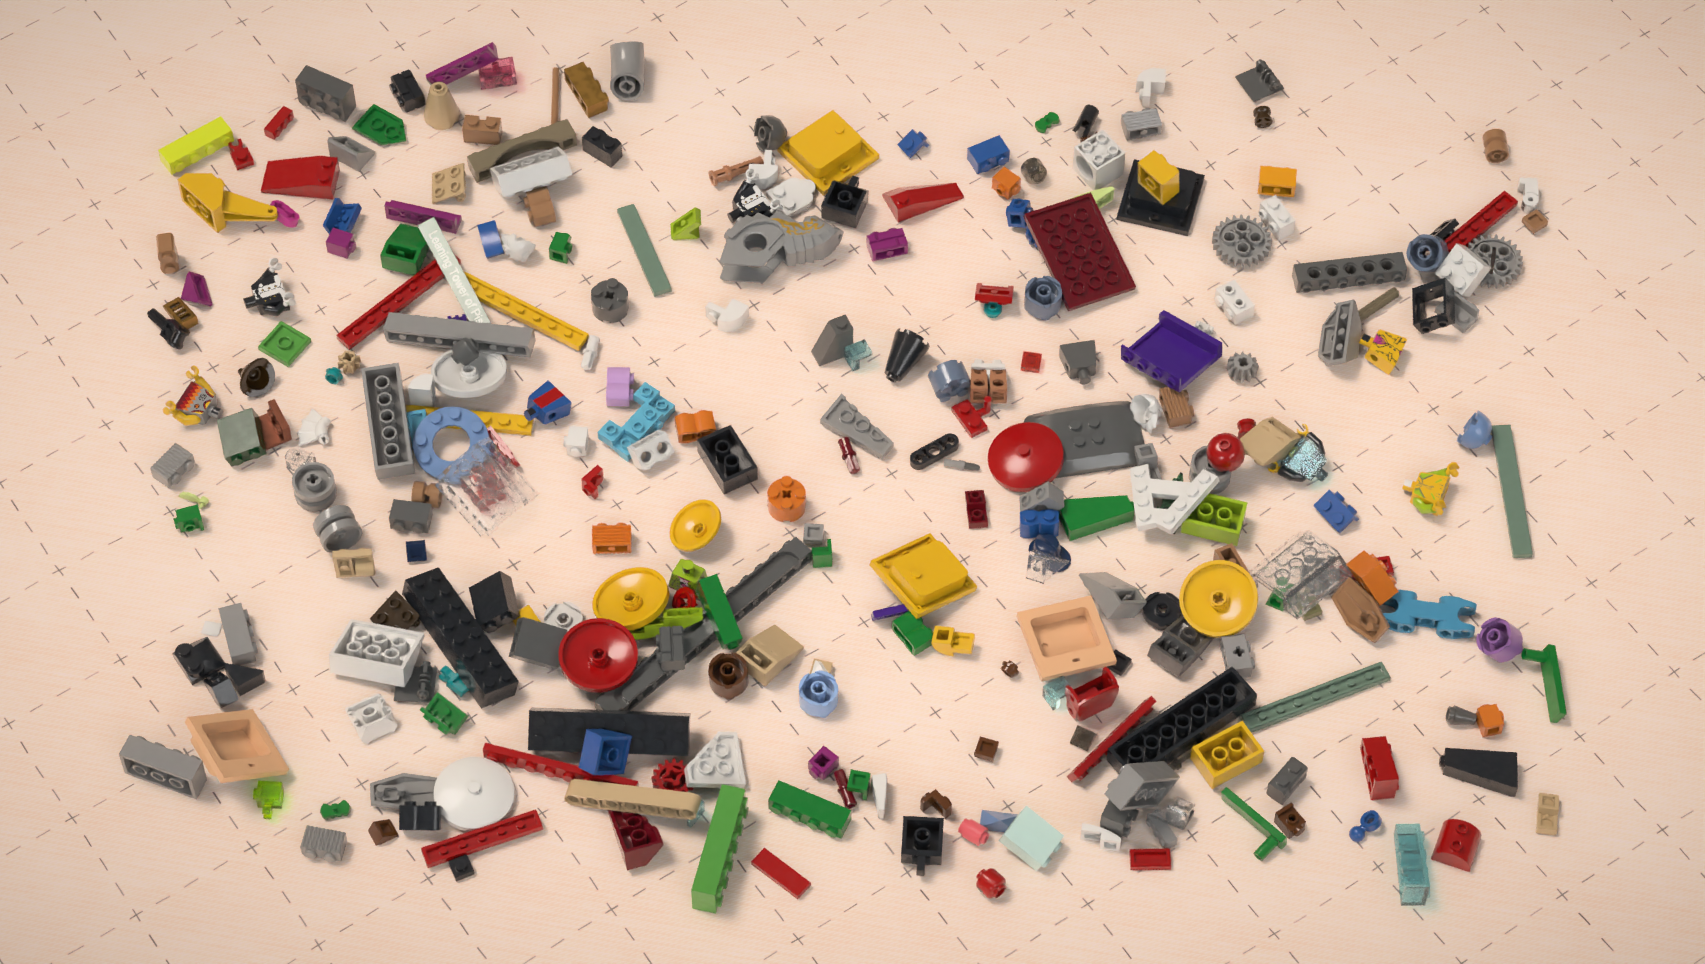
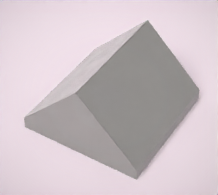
(349, 152)

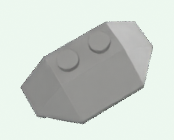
(1341, 334)

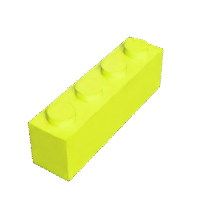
(196, 145)

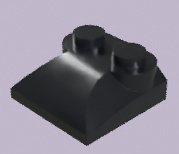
(198, 659)

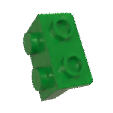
(445, 714)

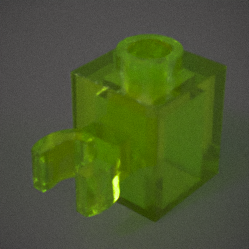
(269, 796)

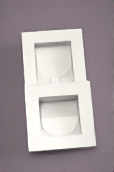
(1107, 839)

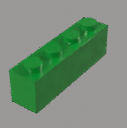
(809, 809)

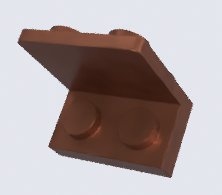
(274, 426)

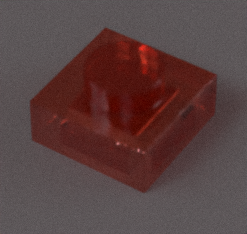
(1031, 362)

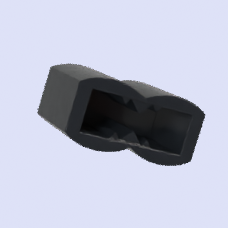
(420, 816)

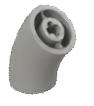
(627, 70)

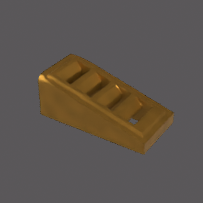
(188, 322)

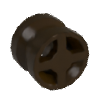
(1262, 116)

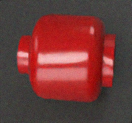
(990, 883)

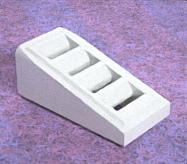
(879, 789)

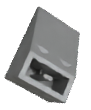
(1113, 595)

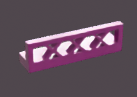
(464, 65)
(417, 214)

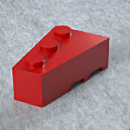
(1379, 768)

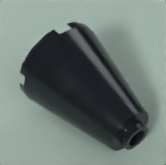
(904, 354)

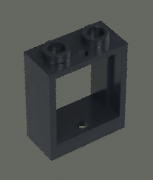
(1429, 292)

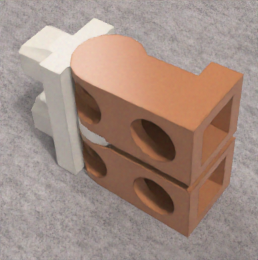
(989, 375)

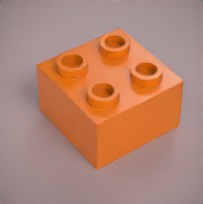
(1373, 577)

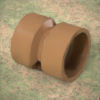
(1495, 145)
(426, 494)

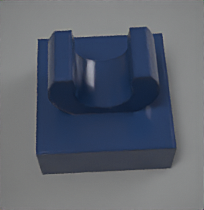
(416, 551)

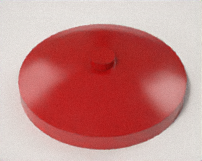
(1025, 456)
(598, 655)

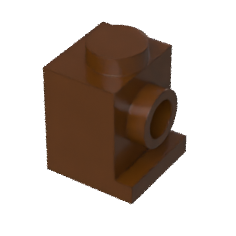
(1289, 828)

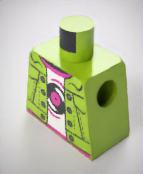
(686, 575)

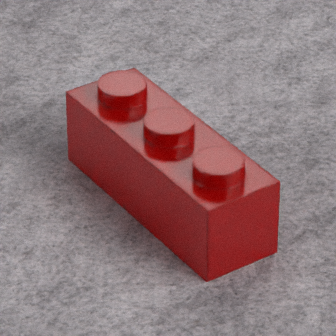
(278, 123)

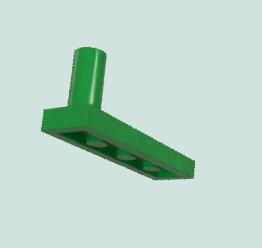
(1551, 679)
(1273, 835)

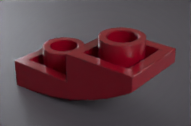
(976, 509)

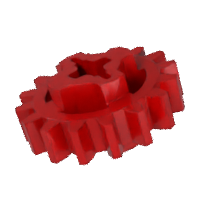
(673, 771)

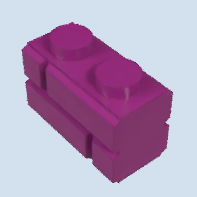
(887, 244)

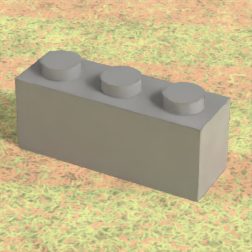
(238, 634)

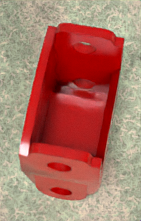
(1092, 696)

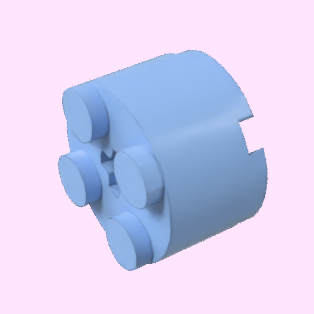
(818, 694)

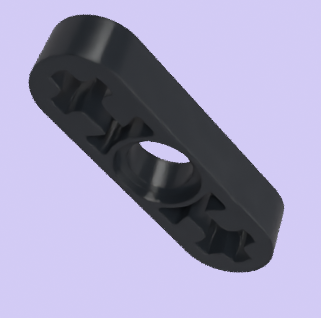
(937, 444)

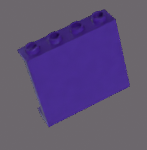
(1173, 352)

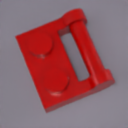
(997, 294)

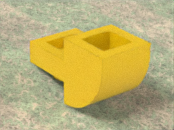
(949, 642)

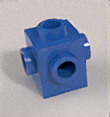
(1016, 211)

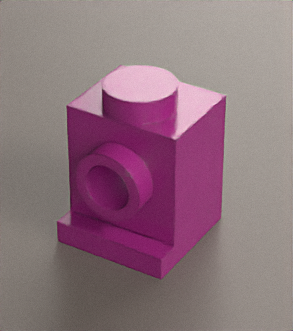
(824, 758)

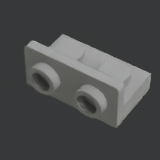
(1465, 312)

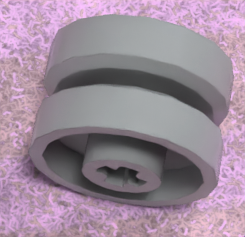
(1199, 462)
(314, 486)
(337, 528)

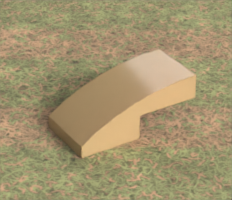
(1547, 813)

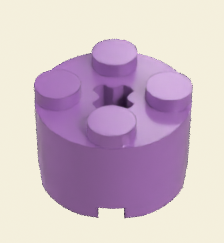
(1499, 640)

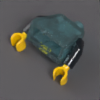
(1304, 459)

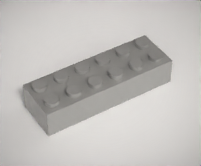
(388, 421)

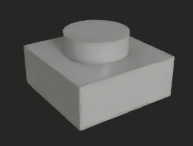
(813, 533)

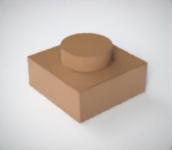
(1534, 221)

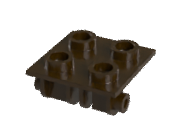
(396, 613)

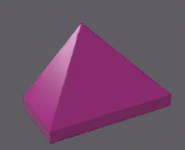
(196, 289)

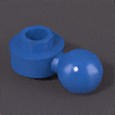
(1369, 822)

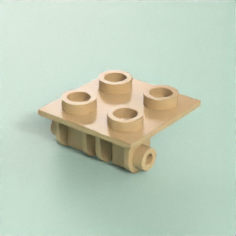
(449, 184)

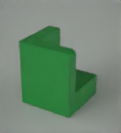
(822, 555)
(859, 782)

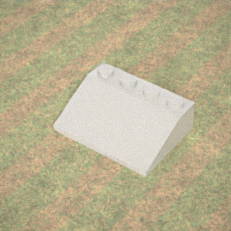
(376, 652)

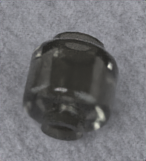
(1033, 171)

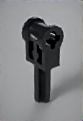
(171, 330)

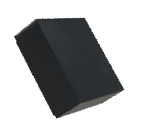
(1122, 663)

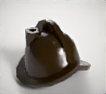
(257, 377)

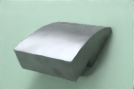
(1178, 647)

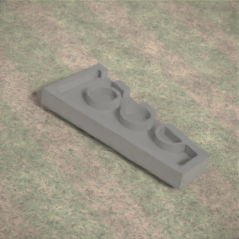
(850, 423)

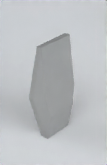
(402, 787)

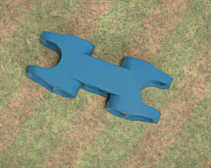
(1441, 616)

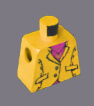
(1383, 349)

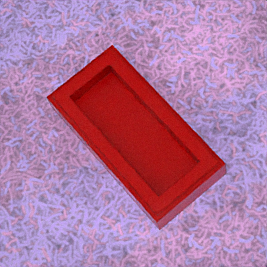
(1150, 859)

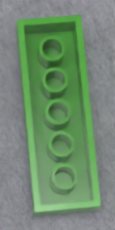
(719, 849)

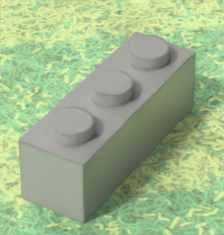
(1162, 831)

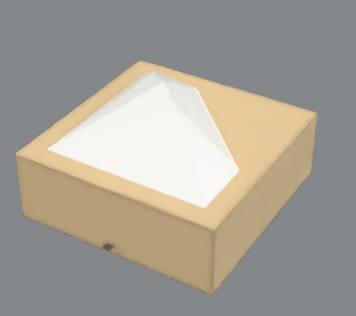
(821, 665)

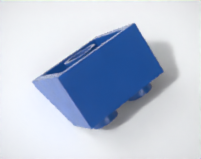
(604, 752)

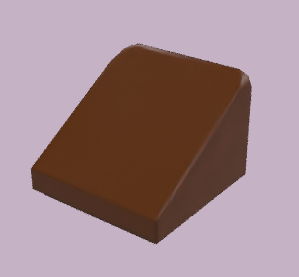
(382, 831)

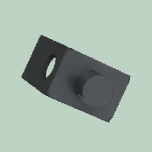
(1079, 360)

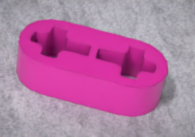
(286, 215)

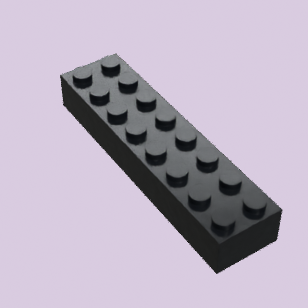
(460, 637)
(1186, 722)
(650, 731)

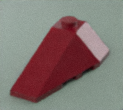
(635, 838)

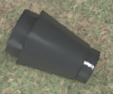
(1460, 716)

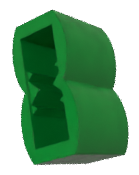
(912, 633)

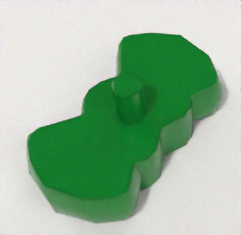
(1046, 122)
(335, 810)

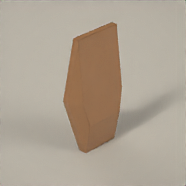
(1360, 610)

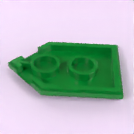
(381, 126)

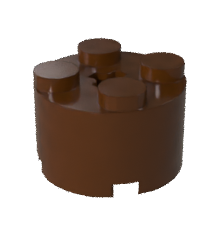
(728, 675)

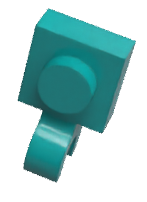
(453, 681)

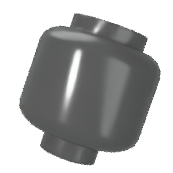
(465, 351)

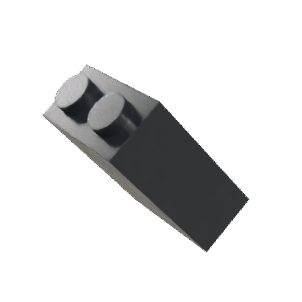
(494, 601)

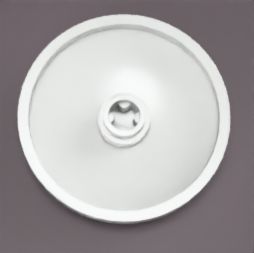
(472, 380)
(474, 793)

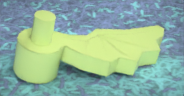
(193, 498)

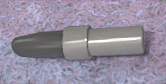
(961, 465)

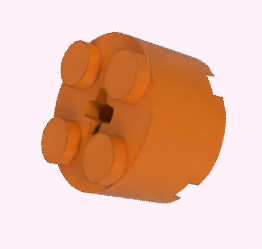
(786, 499)

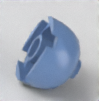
(1476, 431)

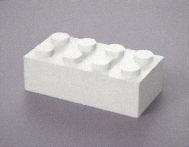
(531, 172)

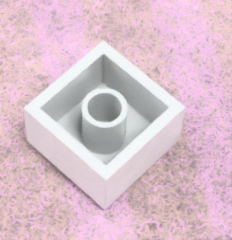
(1463, 270)

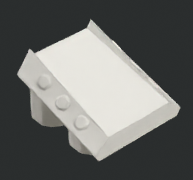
(371, 718)

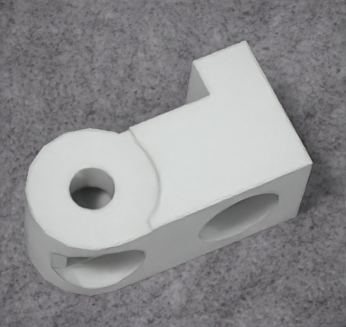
(1530, 192)

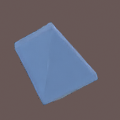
(996, 820)

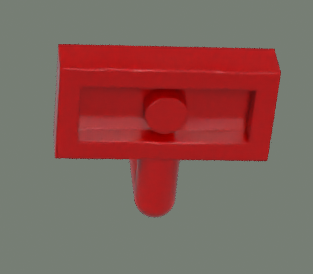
(970, 418)

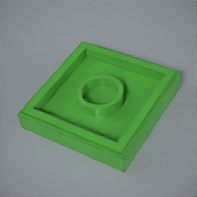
(284, 344)

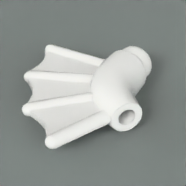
(314, 428)

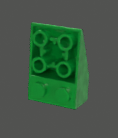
(404, 250)

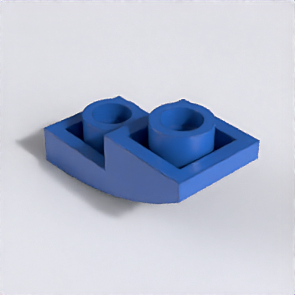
(490, 239)

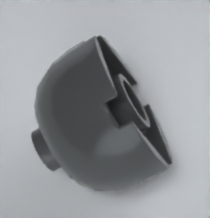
(770, 132)

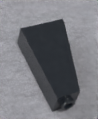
(1482, 768)

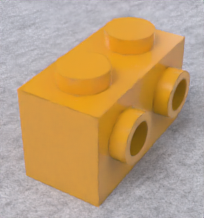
(1277, 181)

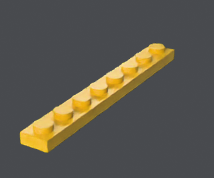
(527, 313)
(498, 421)

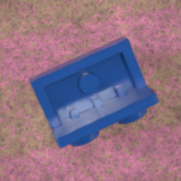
(342, 216)
(1335, 510)

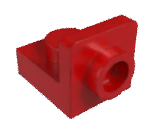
(592, 480)

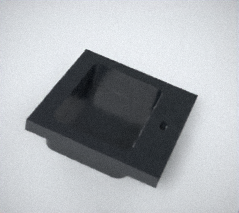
(1145, 210)

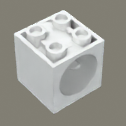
(1098, 160)

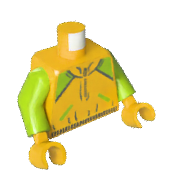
(1430, 489)

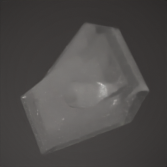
(1043, 566)
(1174, 813)

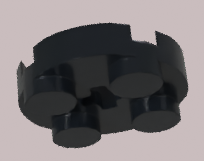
(1157, 619)

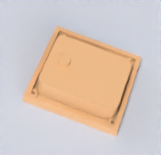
(1066, 638)
(235, 746)

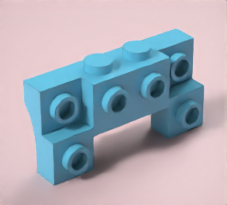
(646, 420)

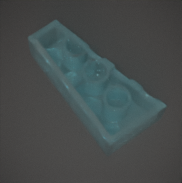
(1411, 864)

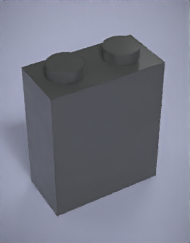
(537, 643)

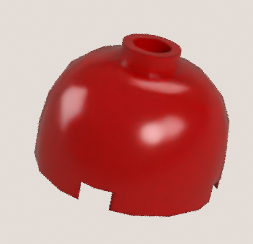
(1225, 452)

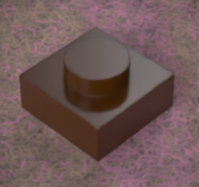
(986, 749)

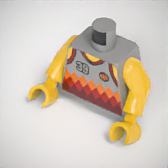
(196, 403)

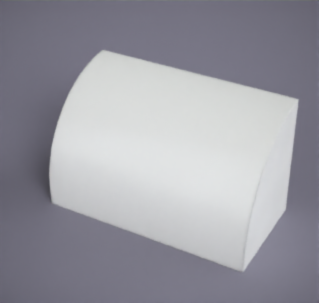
(422, 390)

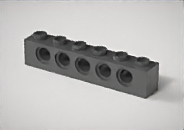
(1349, 272)

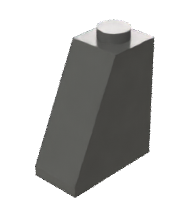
(831, 342)

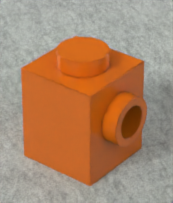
(1006, 183)
(1489, 720)

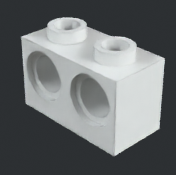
(649, 445)

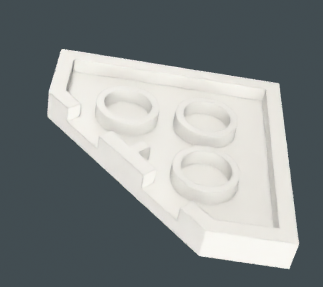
(717, 764)

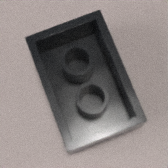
(727, 459)

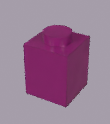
(340, 243)

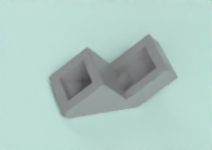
(1147, 455)

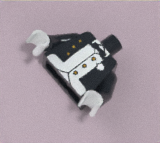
(750, 200)
(269, 292)

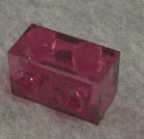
(498, 74)

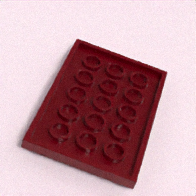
(1079, 251)

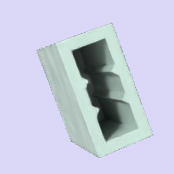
(1032, 838)

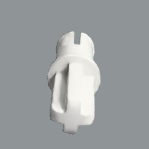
(590, 352)

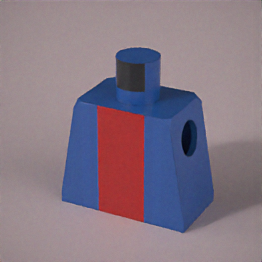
(547, 404)

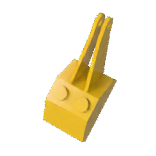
(216, 206)

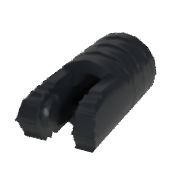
(1086, 119)

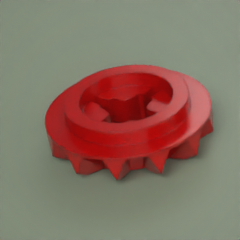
(684, 593)

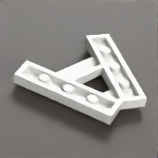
(1186, 496)

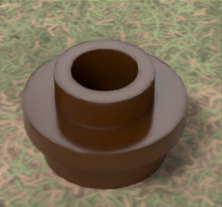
(1009, 668)

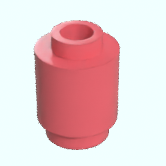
(973, 831)

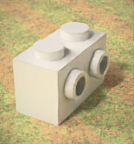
(1276, 217)
(1234, 302)

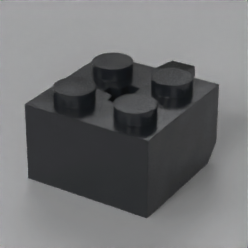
(845, 202)
(922, 842)

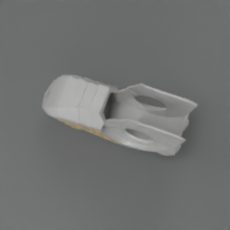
(781, 241)

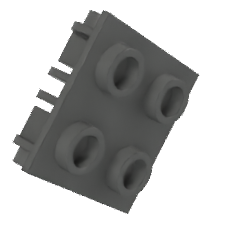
(1259, 81)
(419, 686)

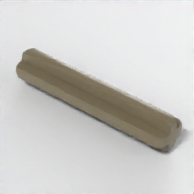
(1378, 303)

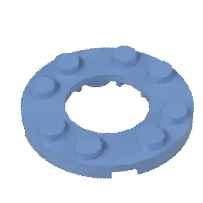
(433, 424)

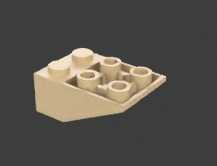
(1269, 441)
(769, 653)

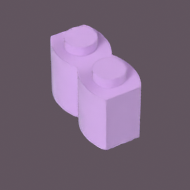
(618, 386)

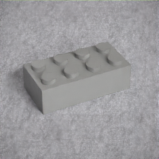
(163, 766)
(1141, 785)

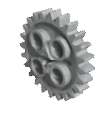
(1230, 241)
(1510, 263)

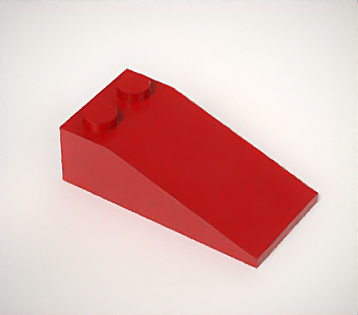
(302, 177)

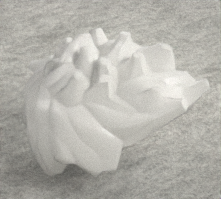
(517, 247)
(1146, 411)

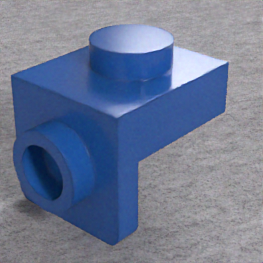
(913, 142)

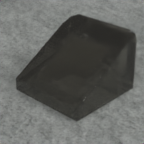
(1083, 737)

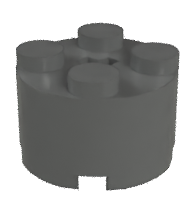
(609, 301)

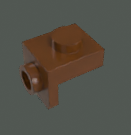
(939, 802)

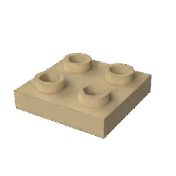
(353, 563)

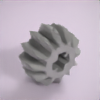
(1242, 367)

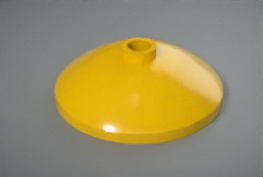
(695, 525)

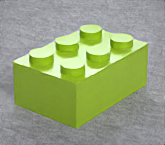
(1217, 519)

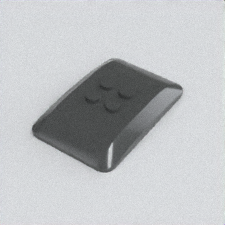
(1094, 436)

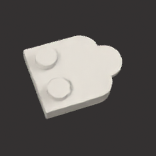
(793, 194)

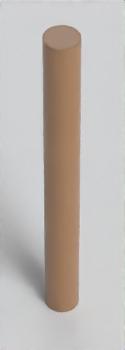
(555, 95)

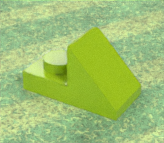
(687, 225)

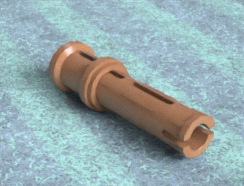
(727, 173)

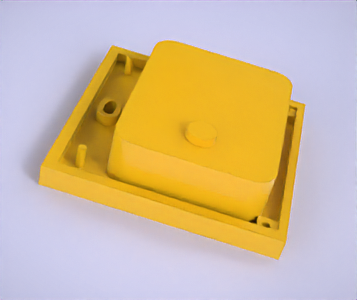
(828, 151)
(924, 575)

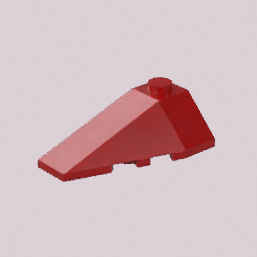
(916, 200)

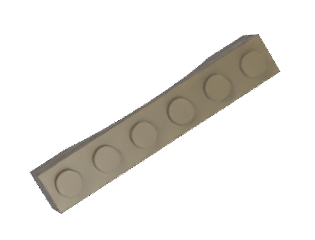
(545, 138)

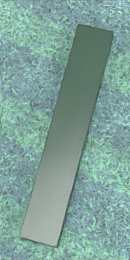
(644, 250)

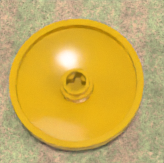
(631, 597)
(1218, 598)

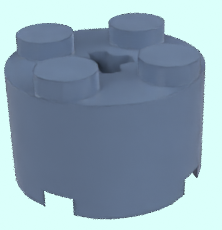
(1418, 247)
(1043, 297)
(949, 380)

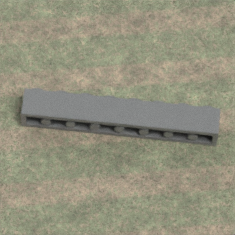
(447, 332)

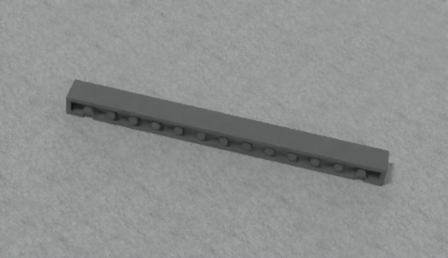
(697, 637)

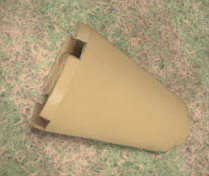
(440, 107)

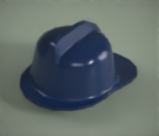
(1049, 544)

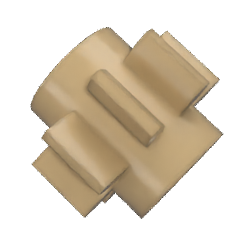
(349, 362)

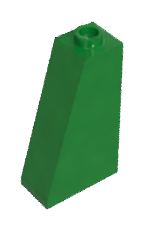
(1094, 514)
(719, 612)

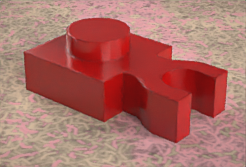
(240, 156)

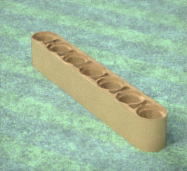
(633, 799)

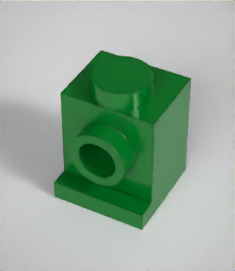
(560, 247)
(188, 519)

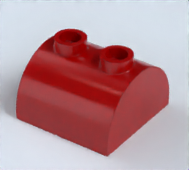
(1457, 844)

